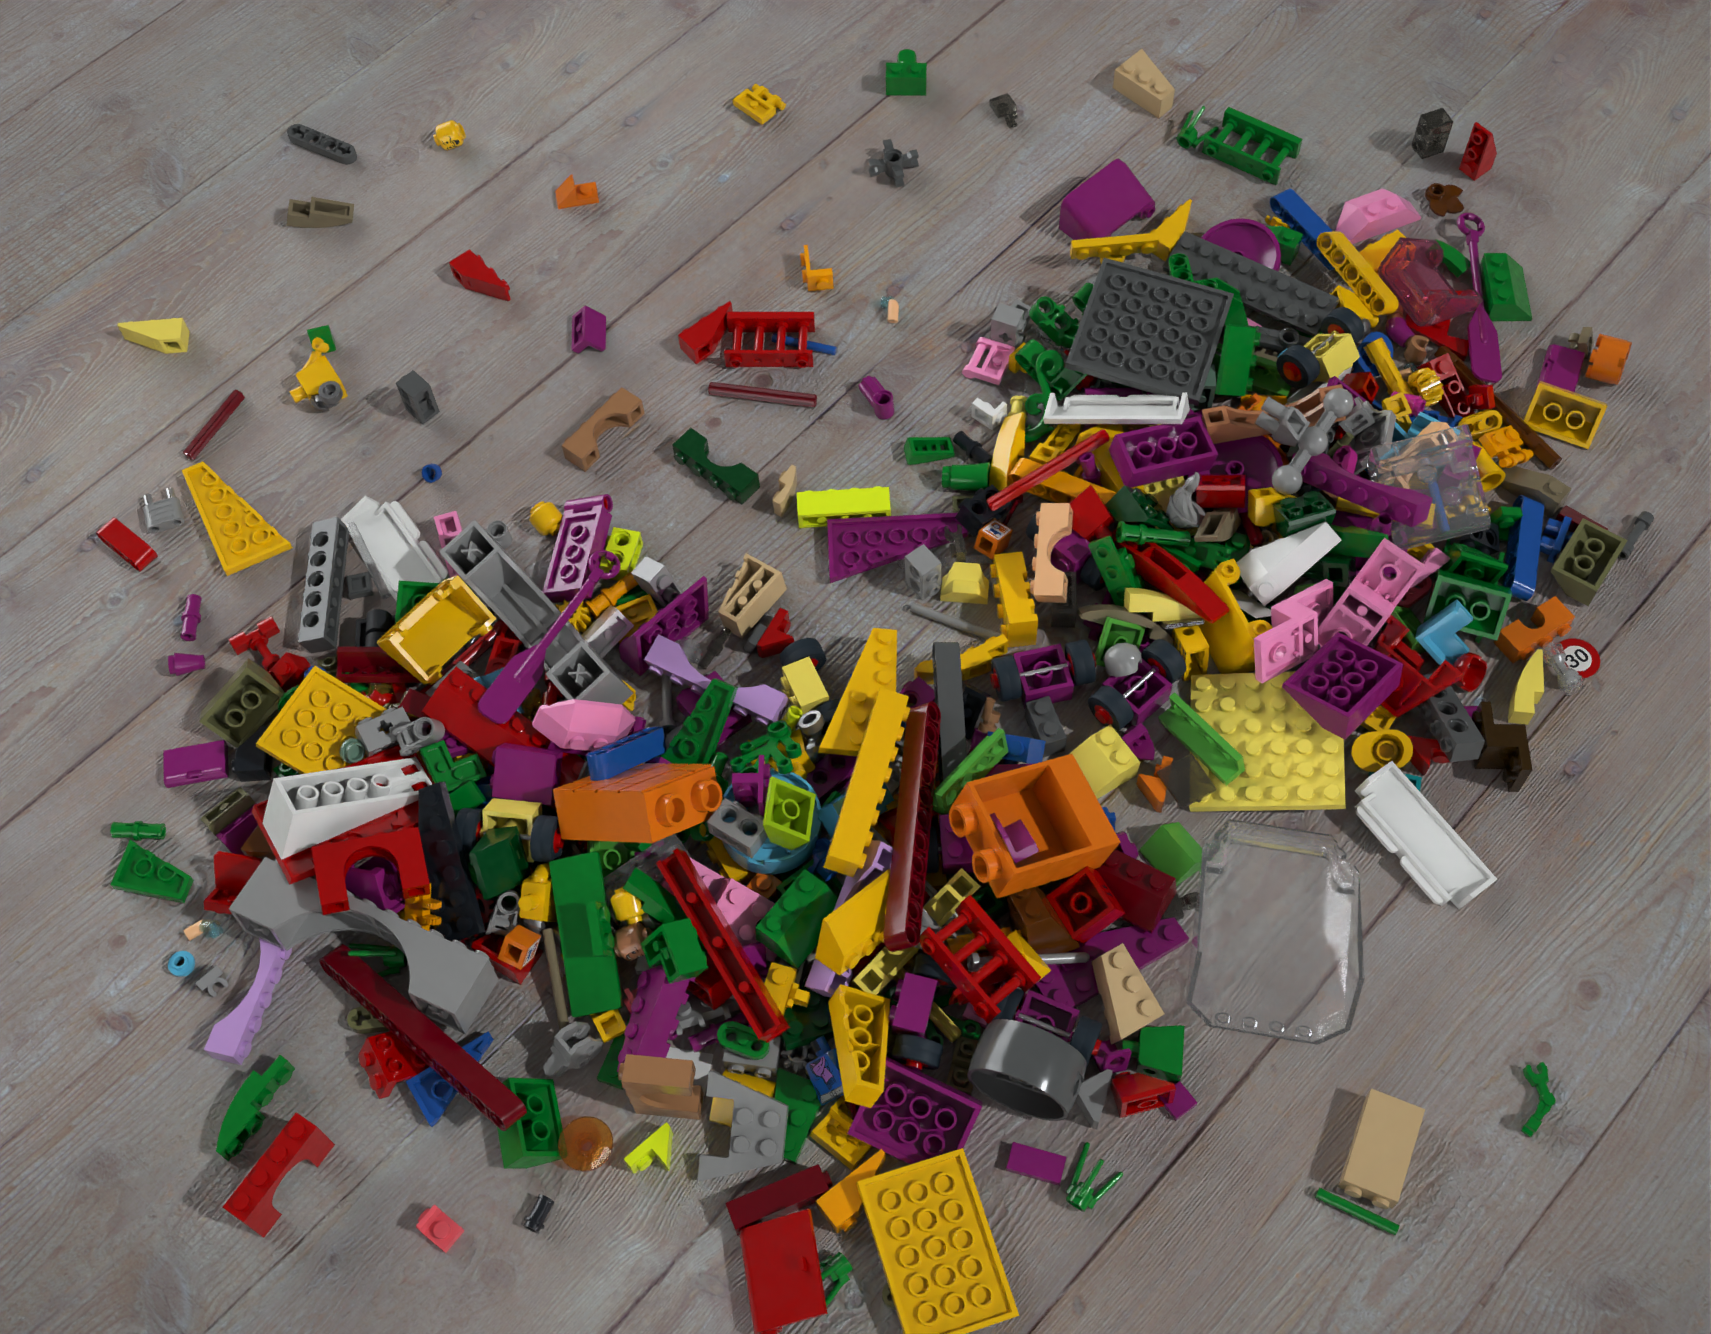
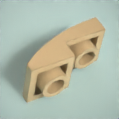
(787, 485)

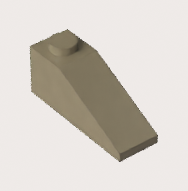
(1536, 486)

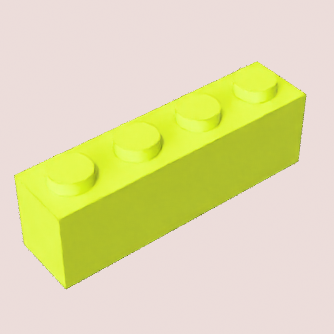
(818, 506)

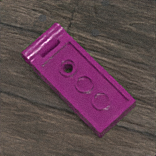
(579, 536)

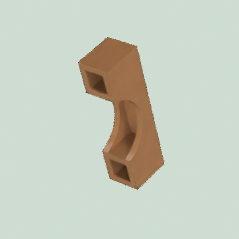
(620, 410)

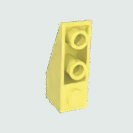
(161, 335)

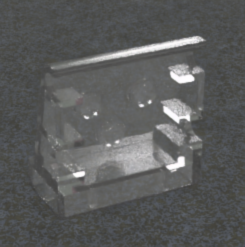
(1441, 468)

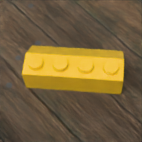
(854, 927)

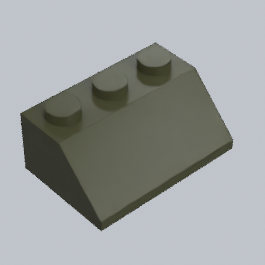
(1587, 561)
(242, 704)

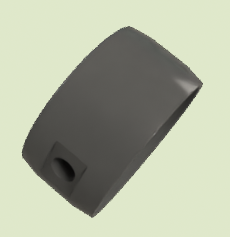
(1027, 1069)

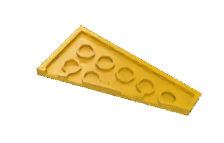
(233, 525)
(873, 670)

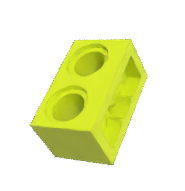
(627, 554)

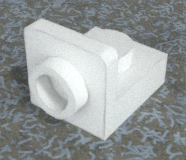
(987, 415)

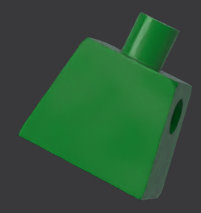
(1159, 1052)

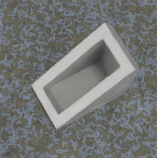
(1093, 1095)

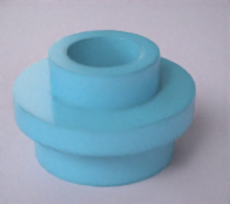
(186, 968)

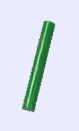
(1357, 1211)

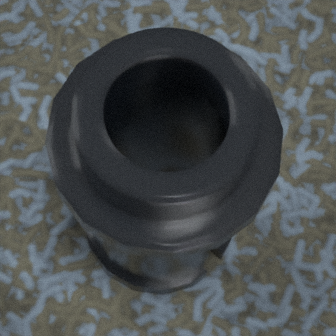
(538, 1214)

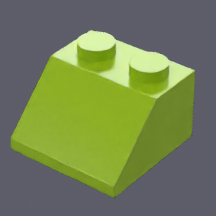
(788, 814)

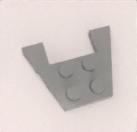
(756, 1130)

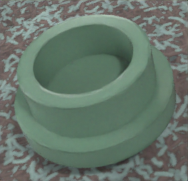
(352, 750)

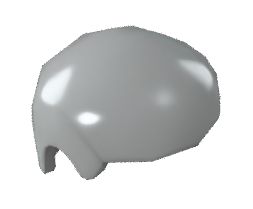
(1122, 659)

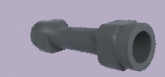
(1642, 523)

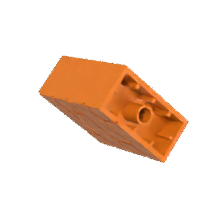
(638, 803)
(1055, 809)

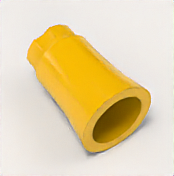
(1490, 473)

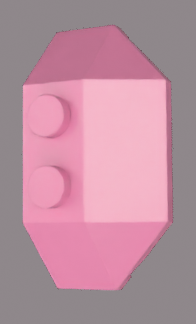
(1375, 215)
(583, 723)

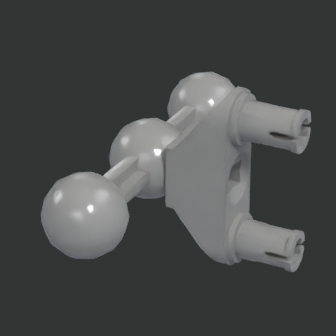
(1294, 430)

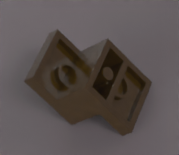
(1503, 748)

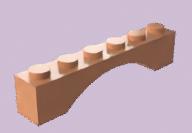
(1232, 424)

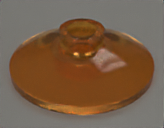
(576, 1135)

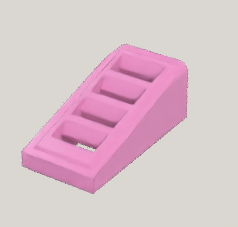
(1433, 560)

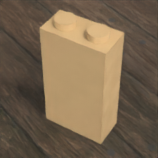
(1381, 1149)

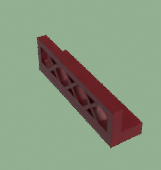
(368, 660)

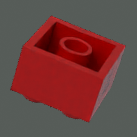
(1085, 904)

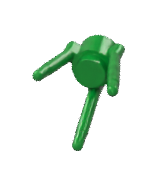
(1188, 136)
(391, 955)
(1081, 1195)
(835, 1268)

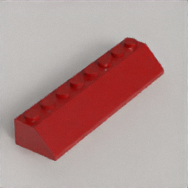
(457, 708)

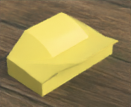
(965, 584)

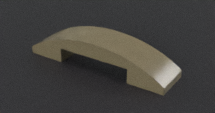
(1098, 614)

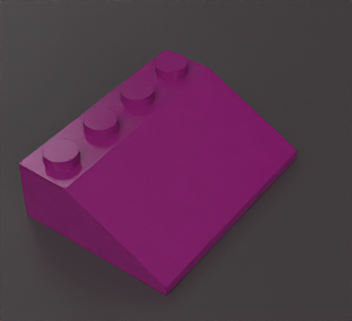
(672, 622)
(1343, 684)
(916, 1116)

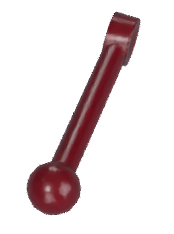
(1019, 499)

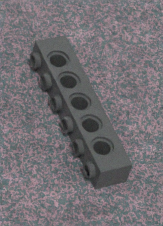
(324, 585)

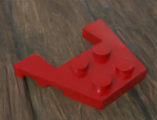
(1438, 334)
(1413, 686)

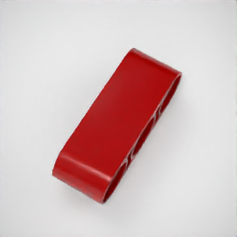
(126, 544)

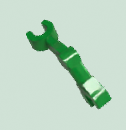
(1546, 1098)

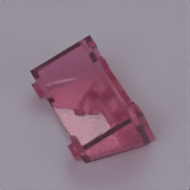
(1420, 287)

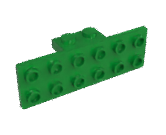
(585, 934)

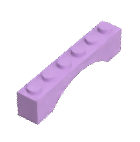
(758, 701)
(878, 860)
(233, 1034)

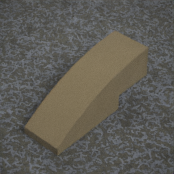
(319, 213)
(1218, 525)

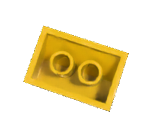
(1564, 414)

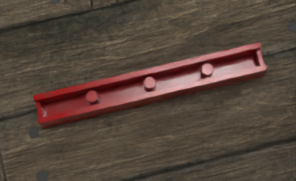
(723, 946)

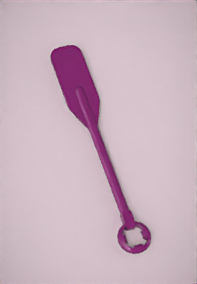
(1481, 331)
(526, 668)

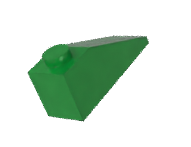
(1288, 241)

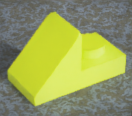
(657, 1145)

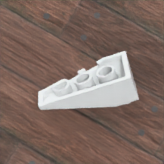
(1278, 564)

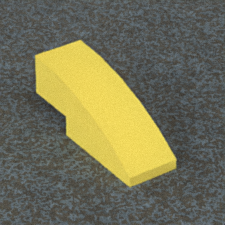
(1156, 604)
(1527, 691)

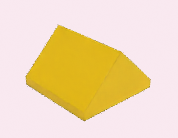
(722, 1108)

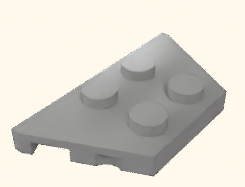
(1375, 435)

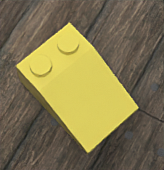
(1106, 761)

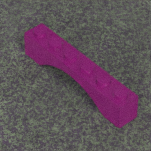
(1401, 503)

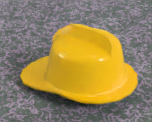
(1378, 748)

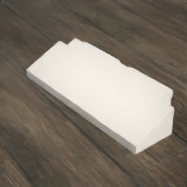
(1117, 410)
(395, 544)
(1420, 838)

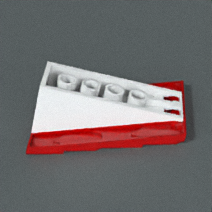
(339, 804)

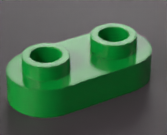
(744, 1041)

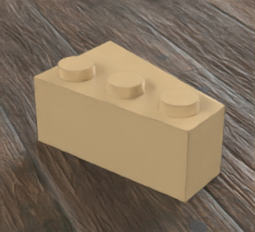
(1144, 84)
(751, 595)
(1124, 993)

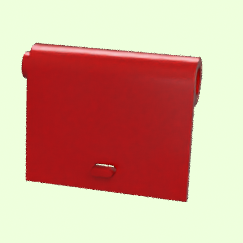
(782, 1272)

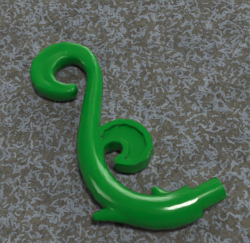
(1035, 399)

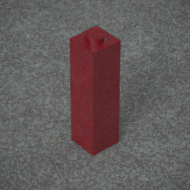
(779, 1198)

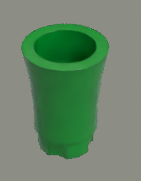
(966, 477)

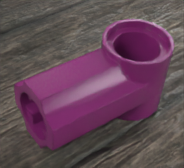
(878, 397)

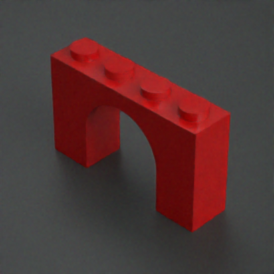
(335, 859)
(254, 1196)

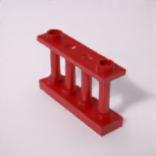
(770, 322)
(996, 942)

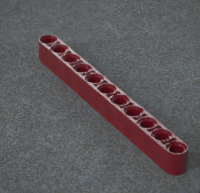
(912, 828)
(424, 1038)

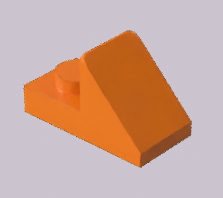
(576, 195)
(1153, 787)

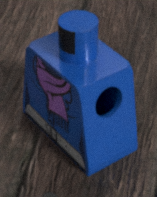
(825, 1071)

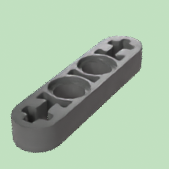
(301, 135)

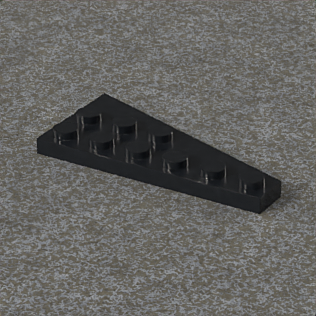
(447, 866)

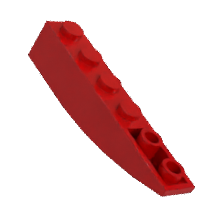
(1174, 579)

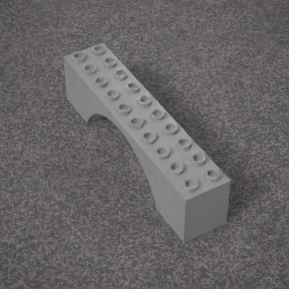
(530, 614)
(444, 975)

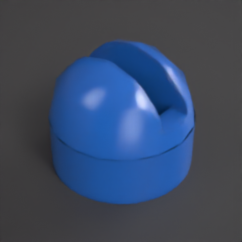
(429, 470)

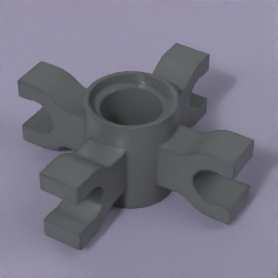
(893, 163)

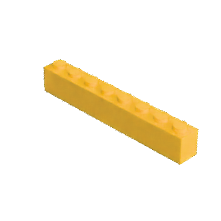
(866, 783)

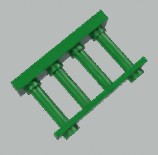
(1259, 132)

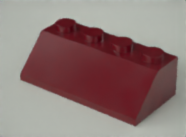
(1138, 889)

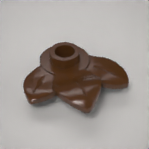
(1444, 199)

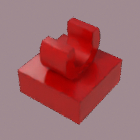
(1481, 397)

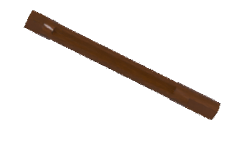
(1509, 417)

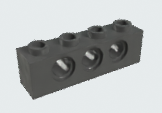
(1452, 726)

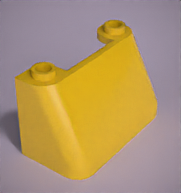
(437, 629)
(1231, 636)

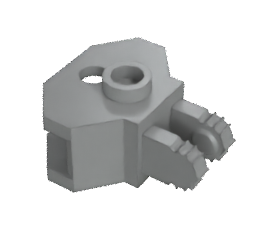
(572, 1049)

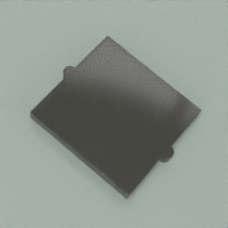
(1180, 623)
(1186, 781)

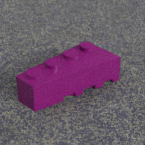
(653, 1014)

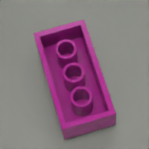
(1163, 452)

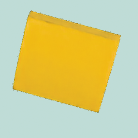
(833, 1136)

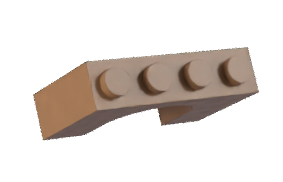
(661, 1086)

